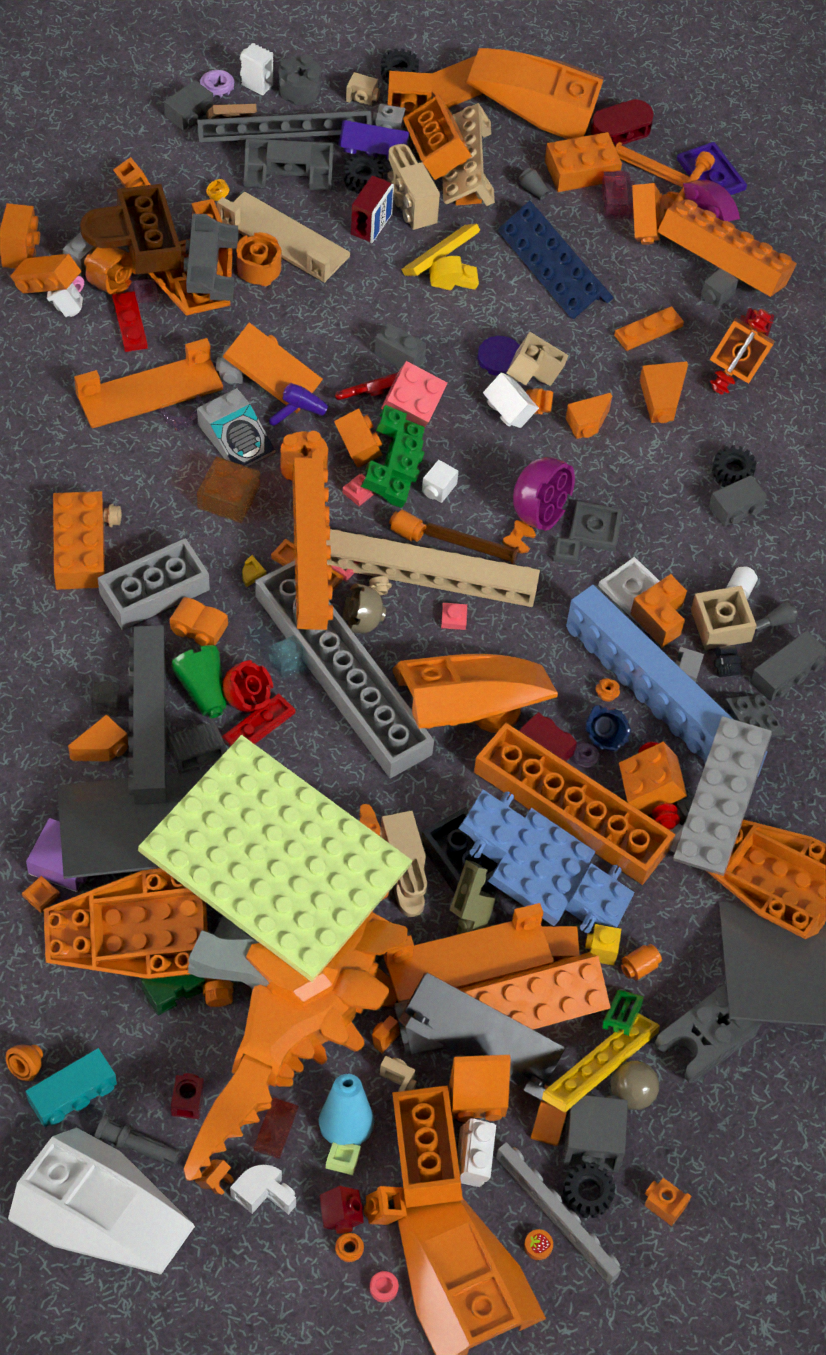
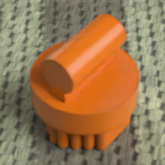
(542, 399)
(217, 992)

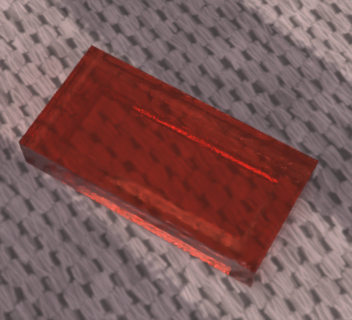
(276, 1128)

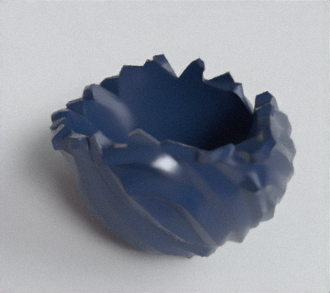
(607, 728)

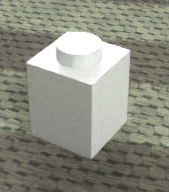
(439, 481)

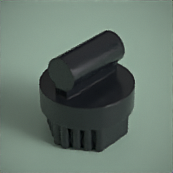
(727, 662)

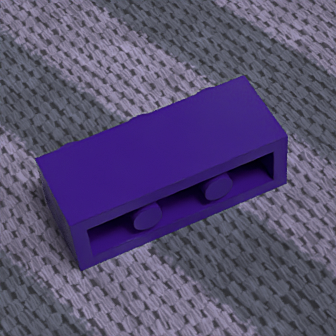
(370, 138)

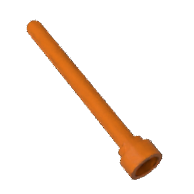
(703, 163)

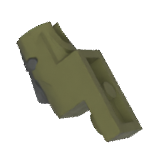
(471, 903)

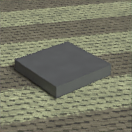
(596, 525)

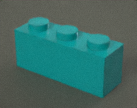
(71, 1088)

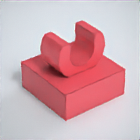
(355, 492)

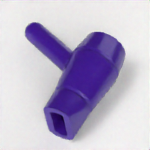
(298, 398)

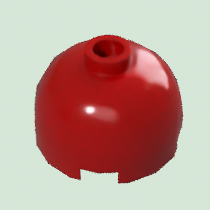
(247, 686)

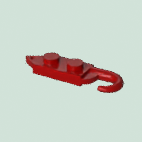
(373, 387)

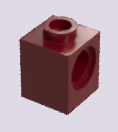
(187, 1107)

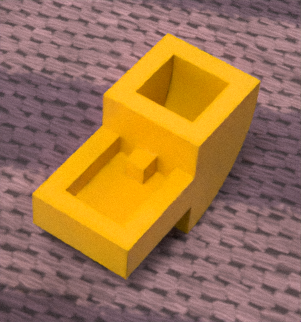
(449, 272)

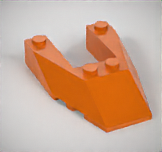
(174, 281)

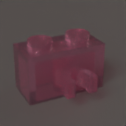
(617, 195)

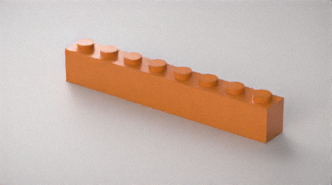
(310, 544)

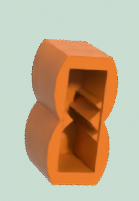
(198, 622)

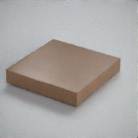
(230, 111)

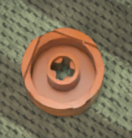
(258, 258)
(109, 269)
(302, 445)

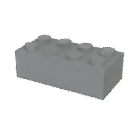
(153, 583)

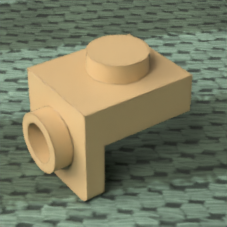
(398, 1072)

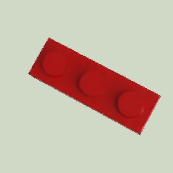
(129, 321)

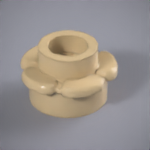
(112, 515)
(380, 584)

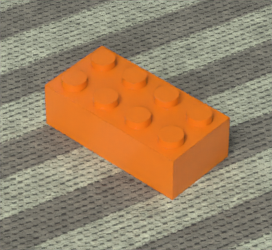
(437, 137)
(78, 539)
(427, 1146)

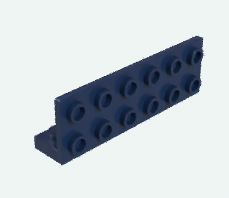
(552, 260)

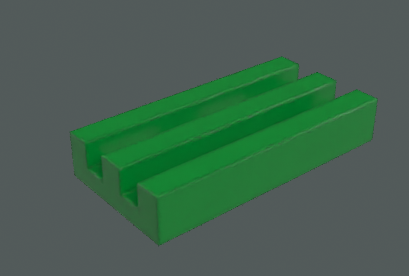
(619, 1024)

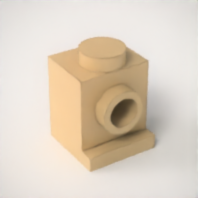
(362, 89)

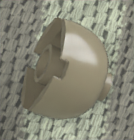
(366, 607)

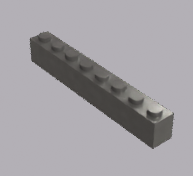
(277, 126)
(149, 715)

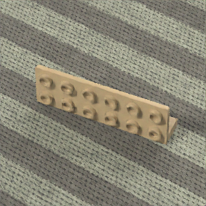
(470, 176)
(298, 243)

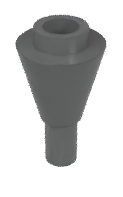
(782, 615)

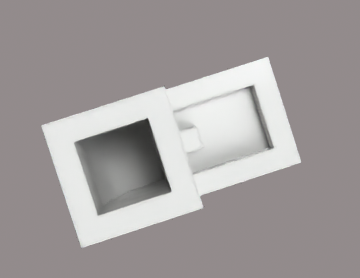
(263, 1183)

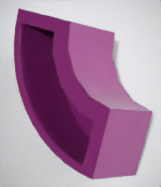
(713, 198)

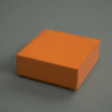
(41, 894)

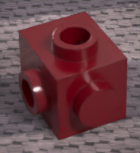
(341, 1209)

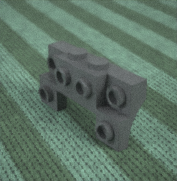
(289, 159)
(203, 252)

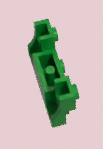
(401, 461)

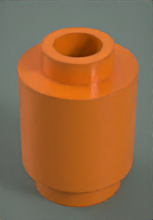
(407, 525)
(641, 962)

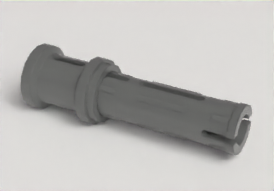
(124, 1137)

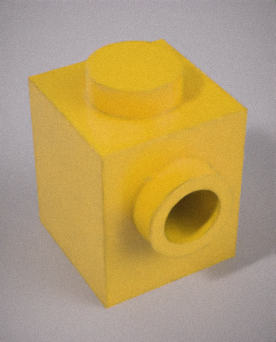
(604, 943)

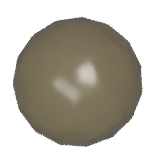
(635, 1083)

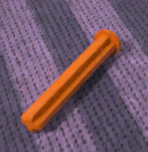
(651, 165)

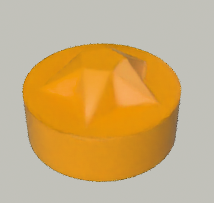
(217, 189)

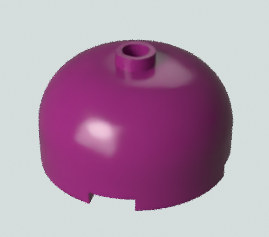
(543, 492)

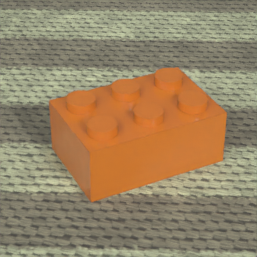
(581, 161)

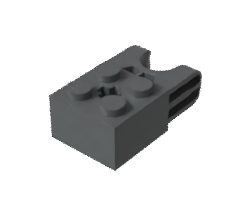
(704, 1036)

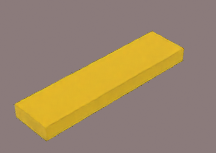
(440, 250)

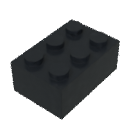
(450, 849)

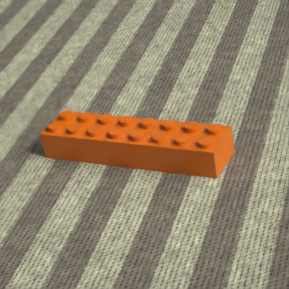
(574, 803)

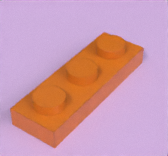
(649, 328)

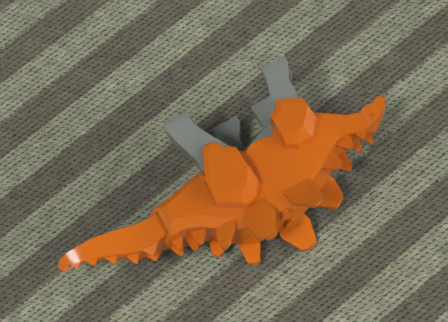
(287, 1013)

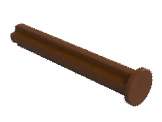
(472, 542)

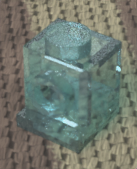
(288, 657)

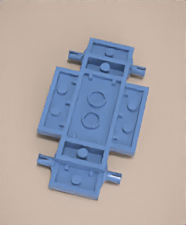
(544, 864)

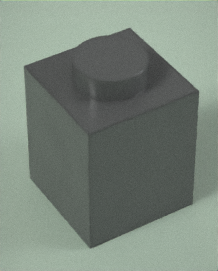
(719, 287)

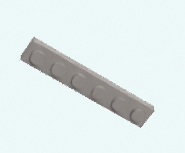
(552, 1206)

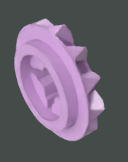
(213, 77)

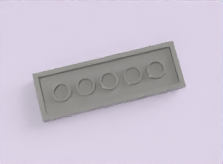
(722, 796)

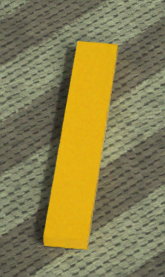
(599, 1064)

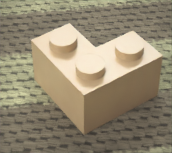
(536, 359)

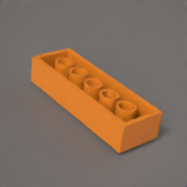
(727, 247)
(548, 992)

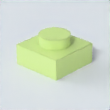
(343, 1158)

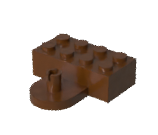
(141, 224)

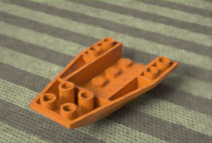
(538, 89)
(471, 687)
(779, 877)
(127, 927)
(463, 1278)

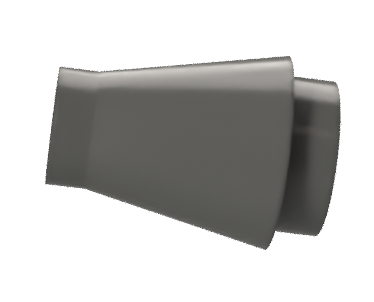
(533, 183)

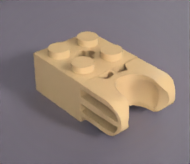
(413, 188)
(402, 833)

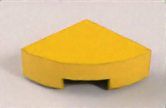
(252, 571)

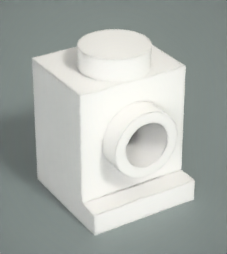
(67, 301)

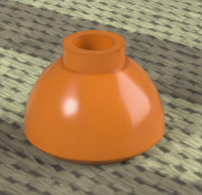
(24, 1061)

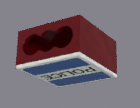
(372, 209)

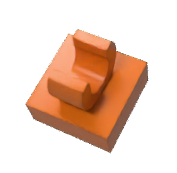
(213, 1174)

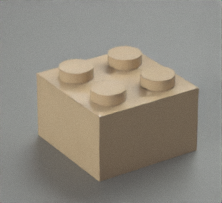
(723, 617)

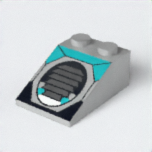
(234, 429)

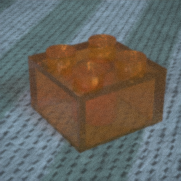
(228, 489)

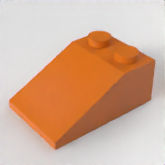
(479, 1087)

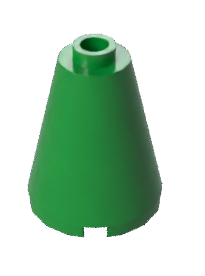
(202, 679)

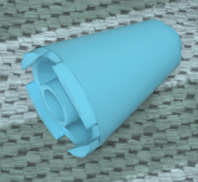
(346, 1112)

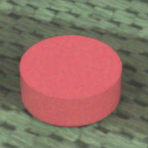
(383, 1286)

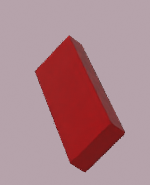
(261, 721)

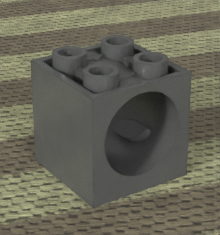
(596, 1132)

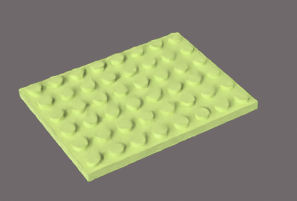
(275, 857)

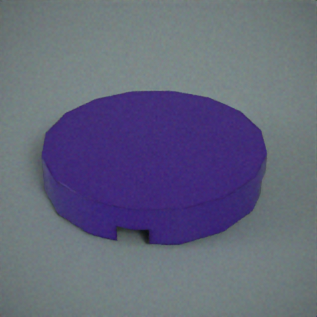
(497, 354)

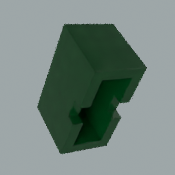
(166, 990)

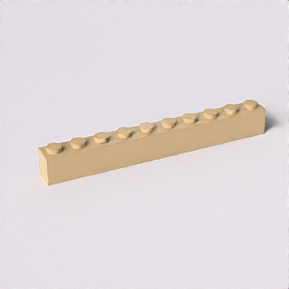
(433, 568)

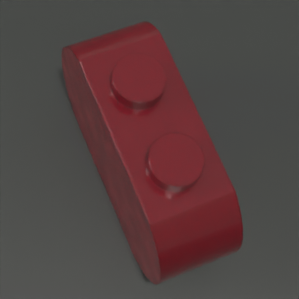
(624, 121)

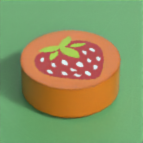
(538, 1244)

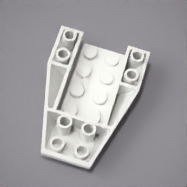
(97, 1204)

